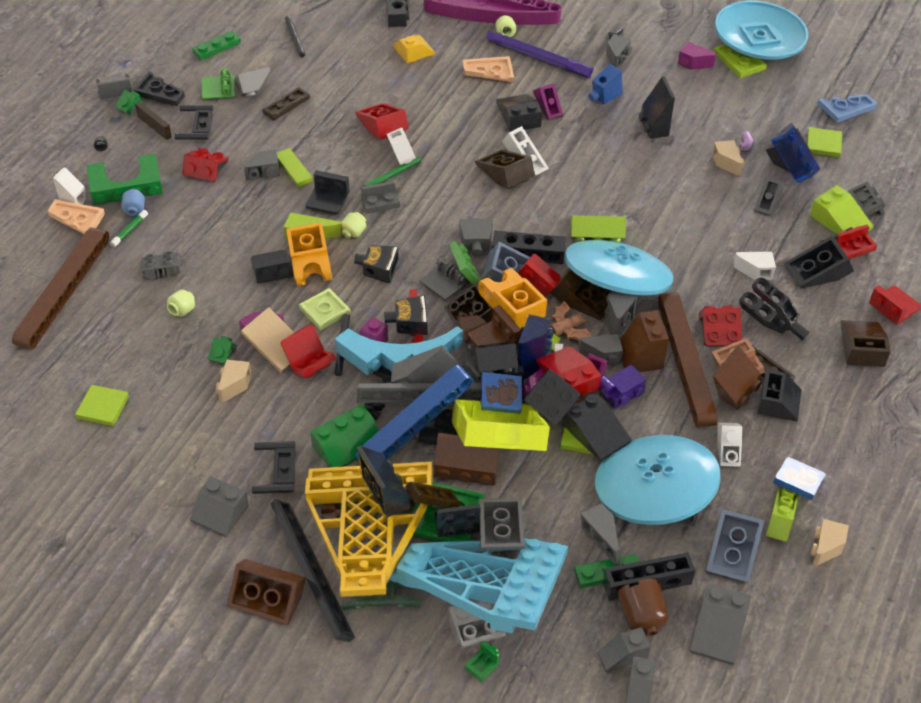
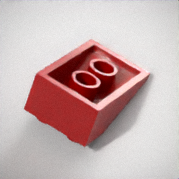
(382, 119)
(572, 368)

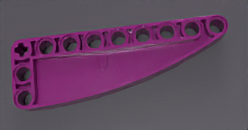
(488, 11)

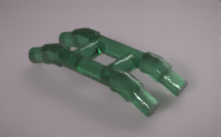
(391, 600)

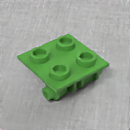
(218, 86)

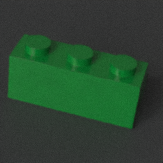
(340, 437)

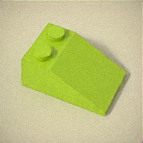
(838, 211)

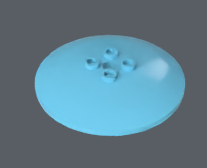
(761, 30)
(619, 267)
(680, 489)

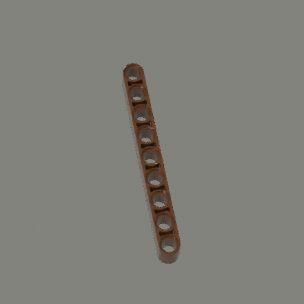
(60, 288)
(687, 360)

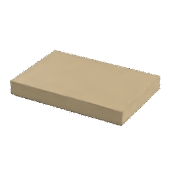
(266, 334)

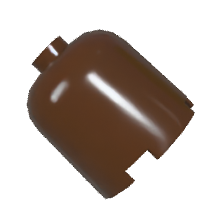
(644, 606)

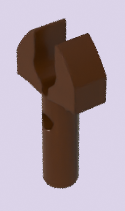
(330, 508)

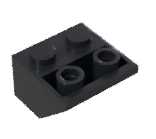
(779, 396)

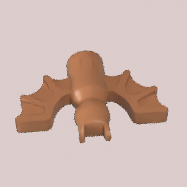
(566, 325)

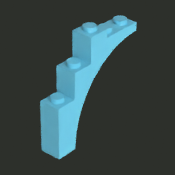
(371, 354)

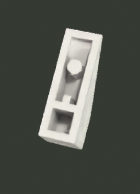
(519, 142)

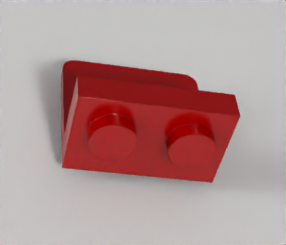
(202, 164)
(539, 274)
(894, 303)
(721, 325)
(306, 352)

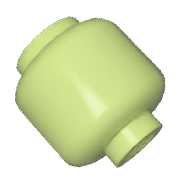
(506, 26)
(353, 225)
(180, 303)

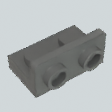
(379, 197)
(867, 198)

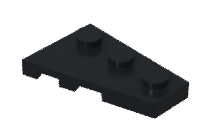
(158, 90)

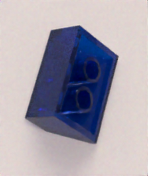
(795, 153)
(534, 343)

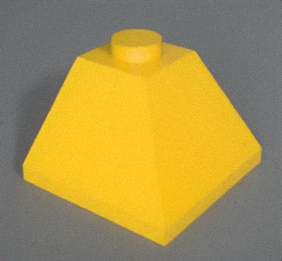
(413, 48)

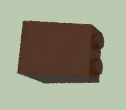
(645, 342)

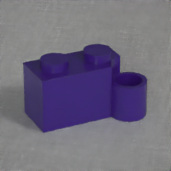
(622, 386)

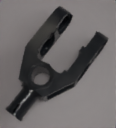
(780, 320)

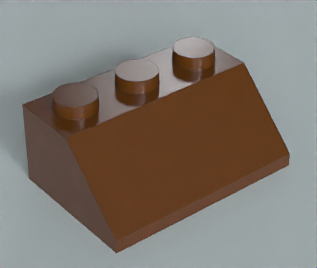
(465, 462)
(265, 591)

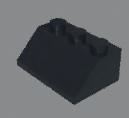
(383, 482)

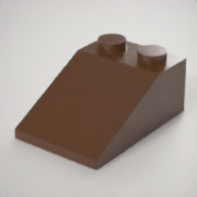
(737, 379)

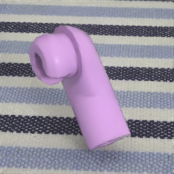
(748, 141)

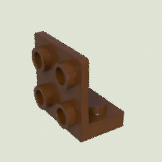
(498, 330)

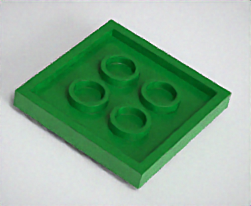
(427, 529)

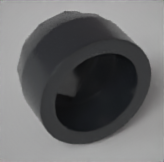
(100, 143)

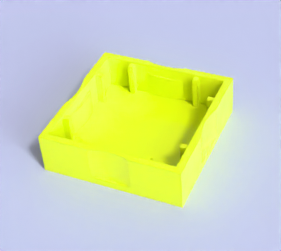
(499, 429)

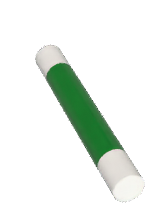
(128, 228)

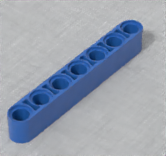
(420, 412)

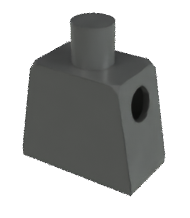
(476, 235)

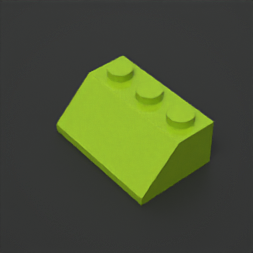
(597, 227)

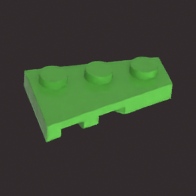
(464, 262)

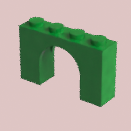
(107, 191)

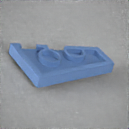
(844, 109)

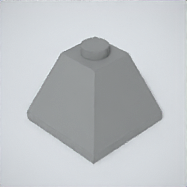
(251, 81)

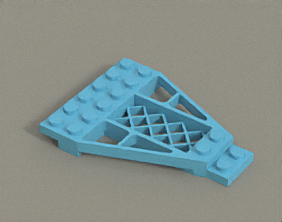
(517, 596)

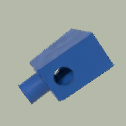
(606, 85)

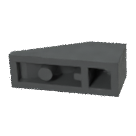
(600, 527)

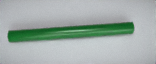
(393, 172)

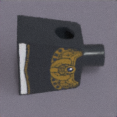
(379, 262)
(409, 316)

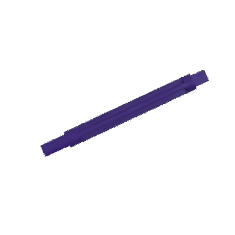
(540, 54)

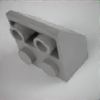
(470, 629)

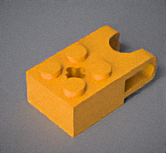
(309, 252)
(514, 295)

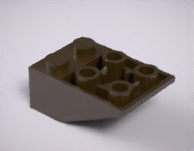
(581, 295)
(470, 303)
(865, 343)

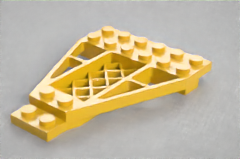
(360, 572)

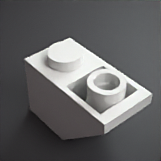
(401, 146)
(69, 188)
(755, 264)
(729, 444)

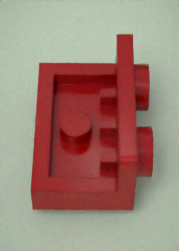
(856, 242)

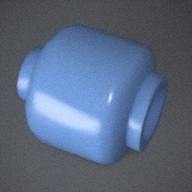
(132, 202)

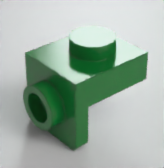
(127, 101)
(221, 349)
(483, 662)

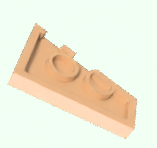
(491, 68)
(76, 215)

